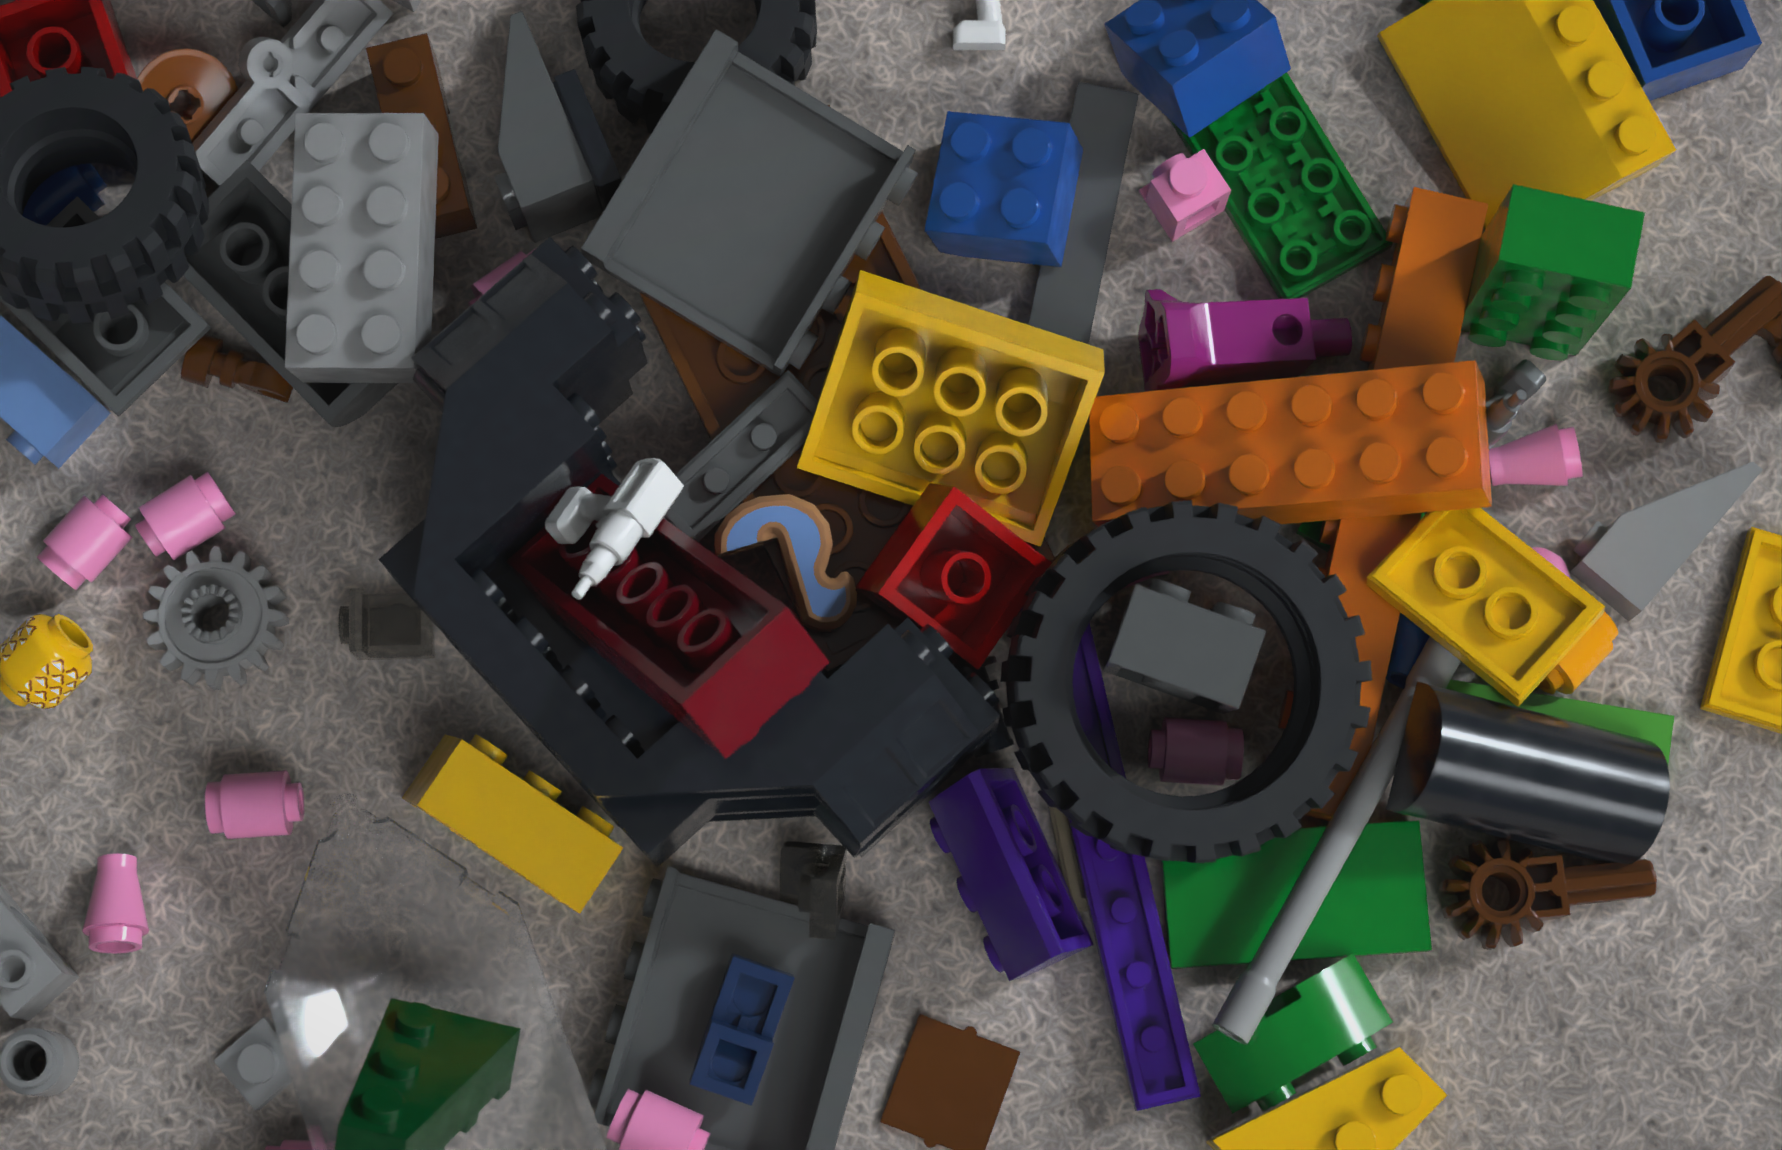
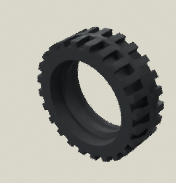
(1321, 654)

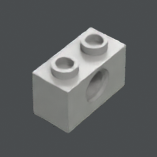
(29, 964)

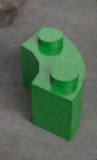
(1298, 1032)

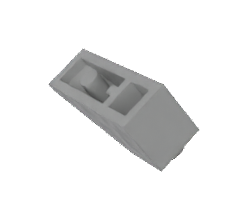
(1650, 543)

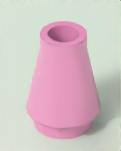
(1537, 459)
(116, 907)

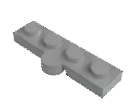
(283, 81)

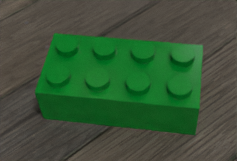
(1550, 271)

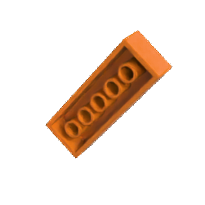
(1298, 445)

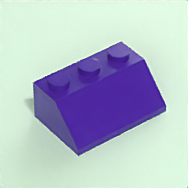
(1008, 872)

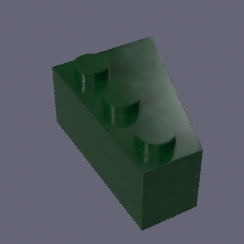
(426, 1079)

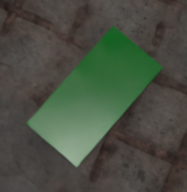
(1289, 191)
(1227, 906)

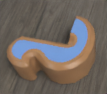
(804, 548)

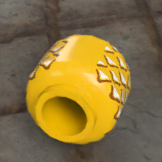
(44, 661)

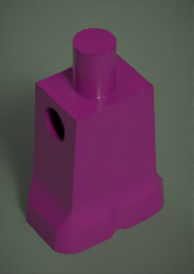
(1232, 341)

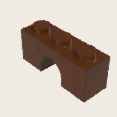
(411, 82)

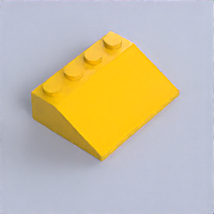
(1526, 96)
(951, 400)

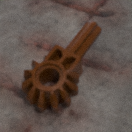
(1694, 361)
(1537, 889)

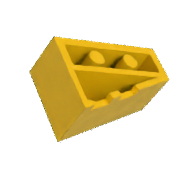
(515, 819)
(1357, 1110)

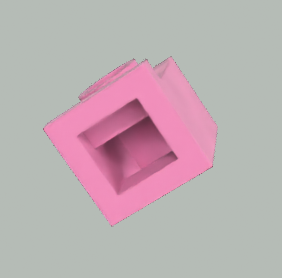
(1186, 193)

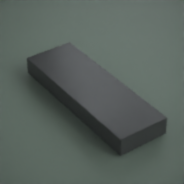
(742, 457)

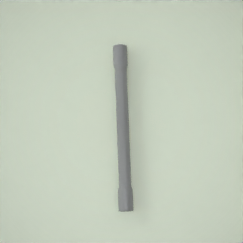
(1258, 983)

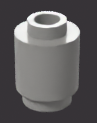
(19, 1060)

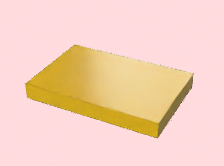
(1486, 598)
(1748, 654)

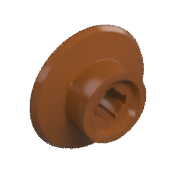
(197, 76)

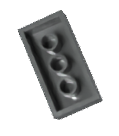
(1186, 648)

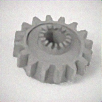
(246, 632)

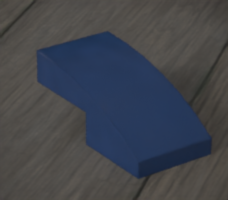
(741, 1029)

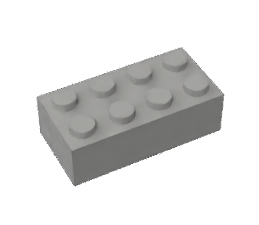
(361, 246)

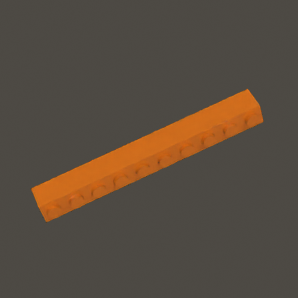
(1418, 325)

